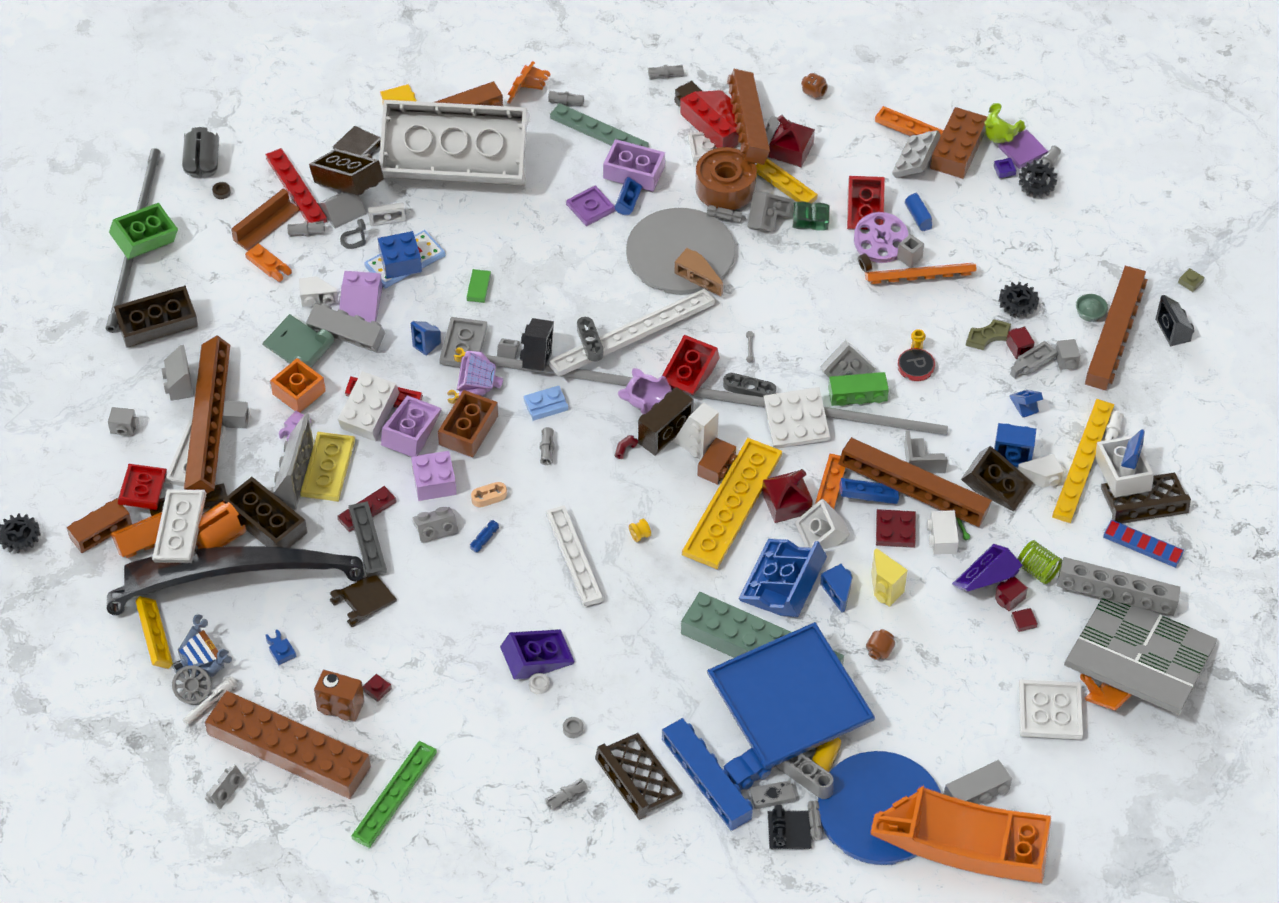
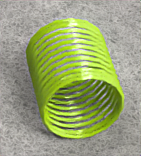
(1043, 575)

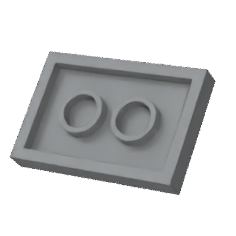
(916, 154)
(465, 334)

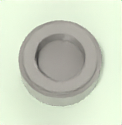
(573, 727)

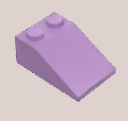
(361, 294)
(410, 426)

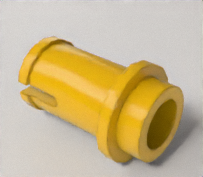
(918, 337)

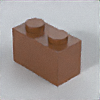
(716, 461)

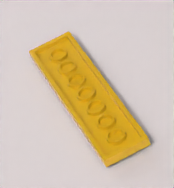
(731, 503)

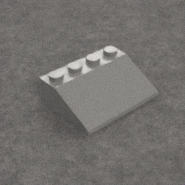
(294, 463)

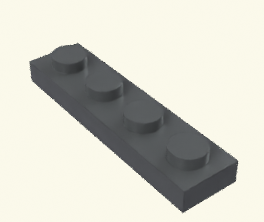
(367, 539)

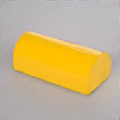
(826, 754)

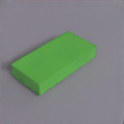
(478, 285)

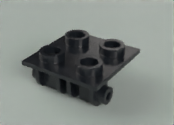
(789, 829)

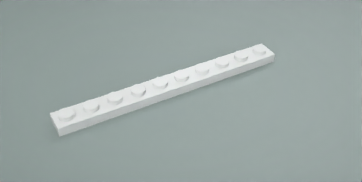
(635, 330)

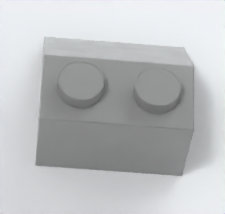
(177, 375)

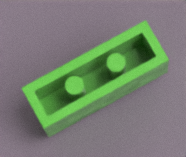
(858, 389)

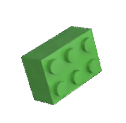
(143, 230)

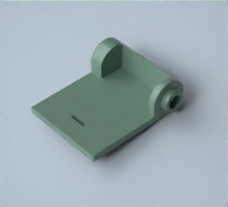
(296, 340)

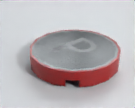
(916, 364)

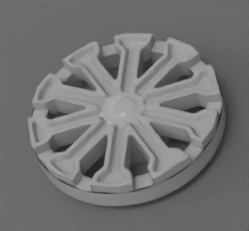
(191, 684)

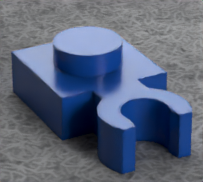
(280, 649)

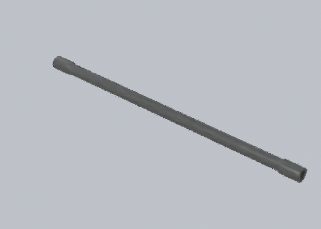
(153, 160)

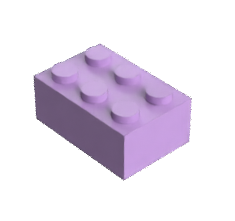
(634, 161)

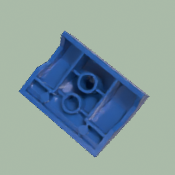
(783, 577)

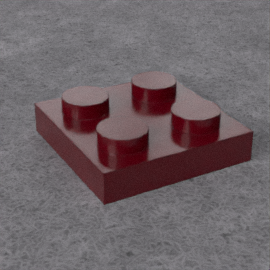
(895, 528)

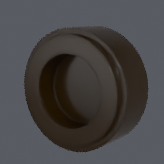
(221, 190)
(865, 262)

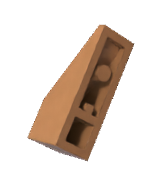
(697, 270)

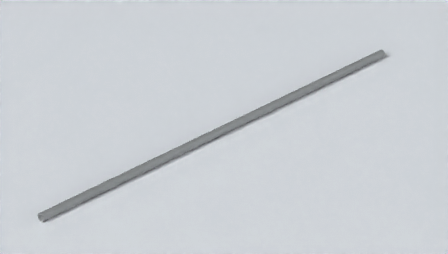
(737, 398)

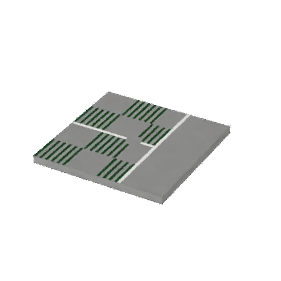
(1141, 653)

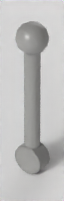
(749, 335)

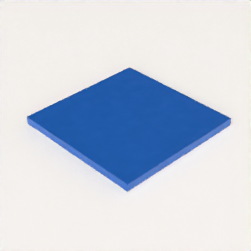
(790, 695)

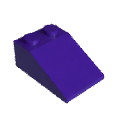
(991, 567)
(535, 652)

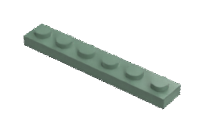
(592, 127)

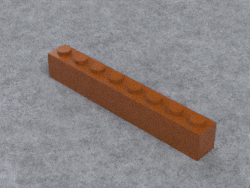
(748, 116)
(1115, 328)
(914, 481)

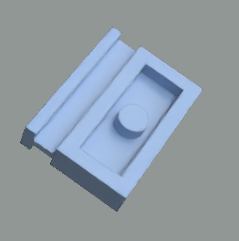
(545, 403)

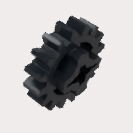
(1037, 186)
(1018, 299)
(19, 533)

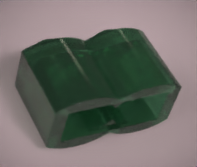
(810, 216)

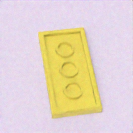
(327, 466)

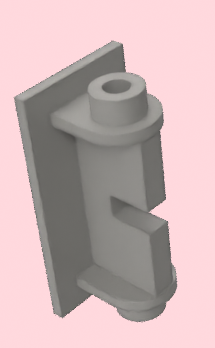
(227, 785)

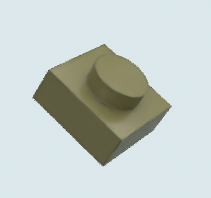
(1191, 280)

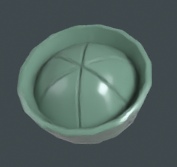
(1091, 307)

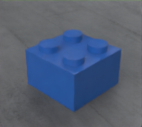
(399, 255)
(1015, 443)

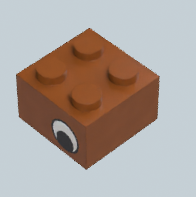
(339, 695)

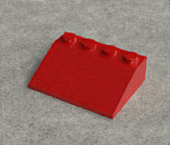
(713, 115)

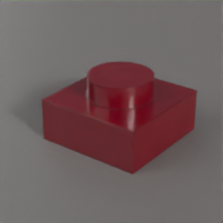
(377, 687)

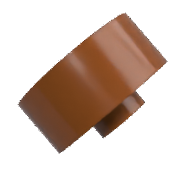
(725, 178)

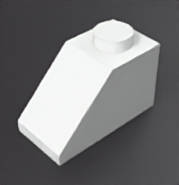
(1043, 471)

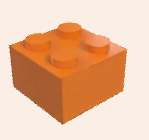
(298, 385)

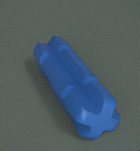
(483, 537)

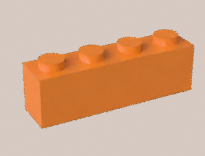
(137, 536)

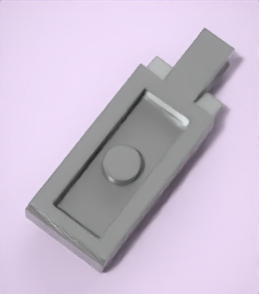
(1033, 359)

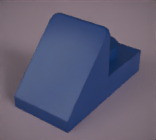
(1026, 402)

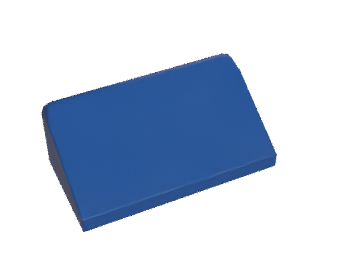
(1133, 450)

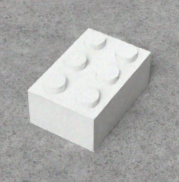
(368, 406)
(1120, 479)

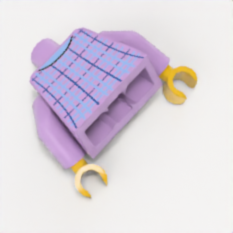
(475, 374)

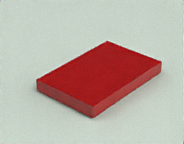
(142, 486)

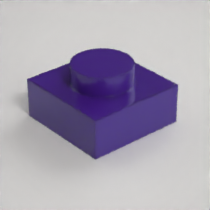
(1004, 167)

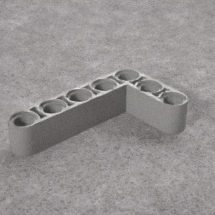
(812, 781)

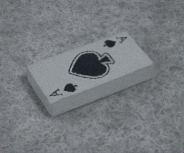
(772, 794)

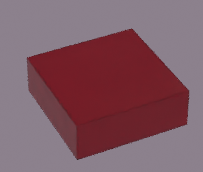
(1024, 619)

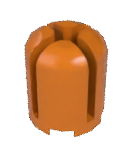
(219, 526)

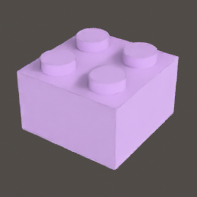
(433, 475)

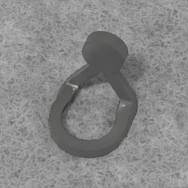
(361, 226)

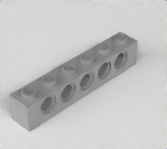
(1118, 586)

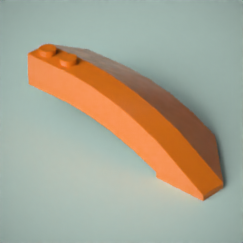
(967, 835)

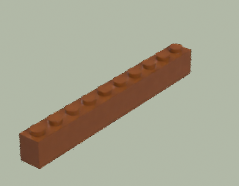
(207, 415)

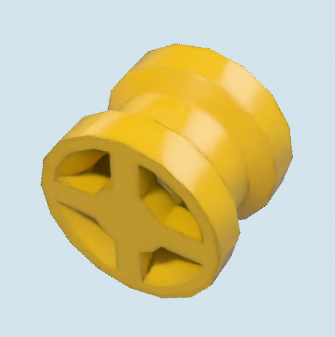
(639, 530)

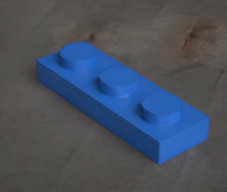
(868, 491)

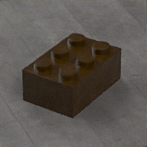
(664, 420)

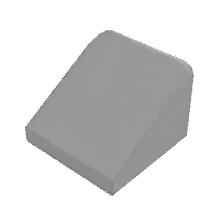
(507, 348)

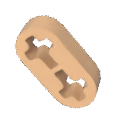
(489, 494)

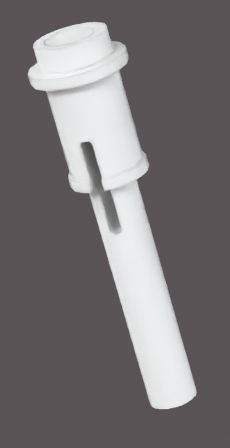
(228, 684)

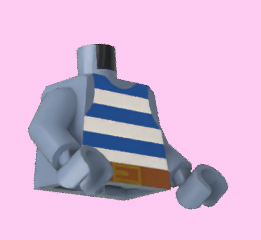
(200, 651)

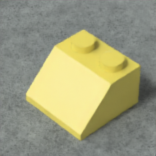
(887, 578)

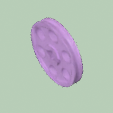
(882, 230)

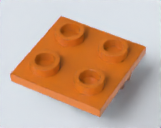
(527, 80)
(1104, 694)

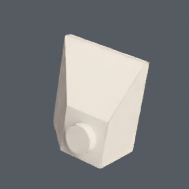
(822, 525)

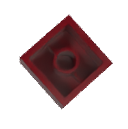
(791, 142)
(787, 496)

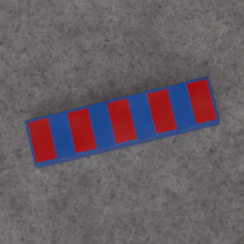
(1143, 543)

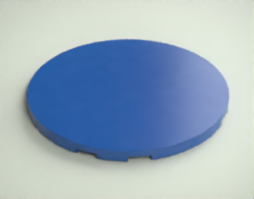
(860, 790)

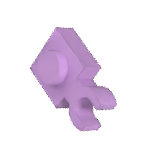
(290, 424)

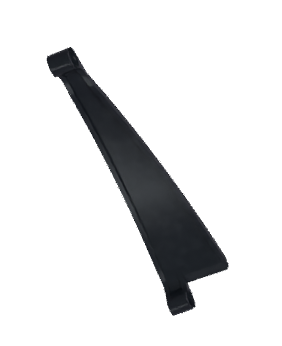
(147, 577)

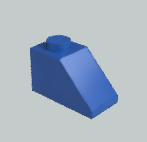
(425, 336)
(837, 585)

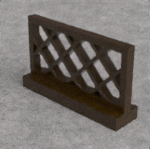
(1148, 507)
(622, 781)

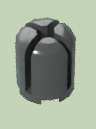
(200, 153)

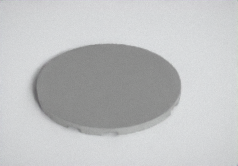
(664, 236)

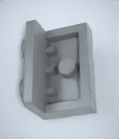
(435, 524)

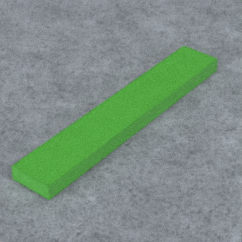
(394, 794)

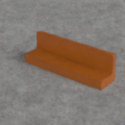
(264, 220)

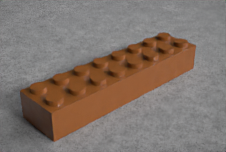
(288, 744)

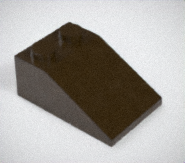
(997, 479)

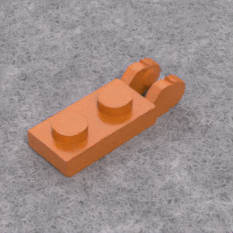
(267, 262)

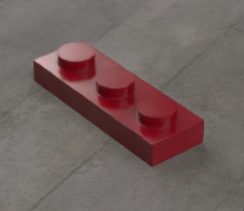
(377, 503)

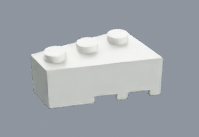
(699, 431)

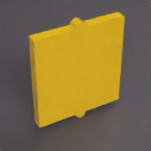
(400, 93)

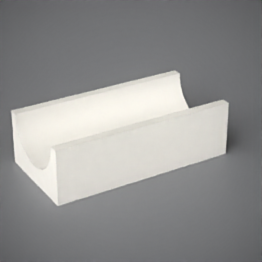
(453, 142)

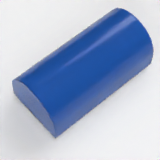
(628, 197)
(919, 212)

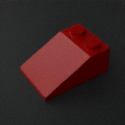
(864, 197)
(691, 364)

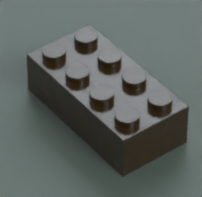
(346, 171)
(155, 316)
(266, 515)

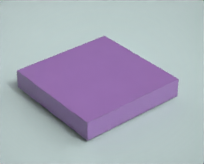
(1023, 149)
(590, 205)

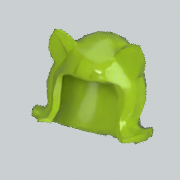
(998, 129)

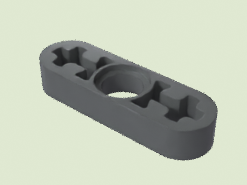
(588, 345)
(736, 388)

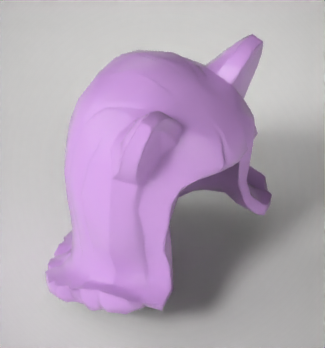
(644, 390)

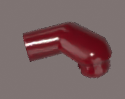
(623, 444)

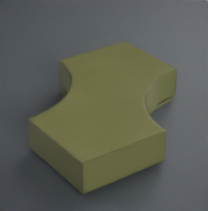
(981, 337)

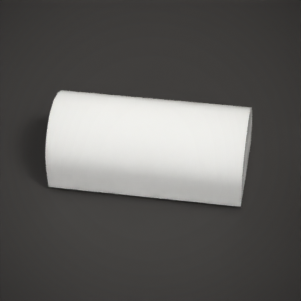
(386, 214)

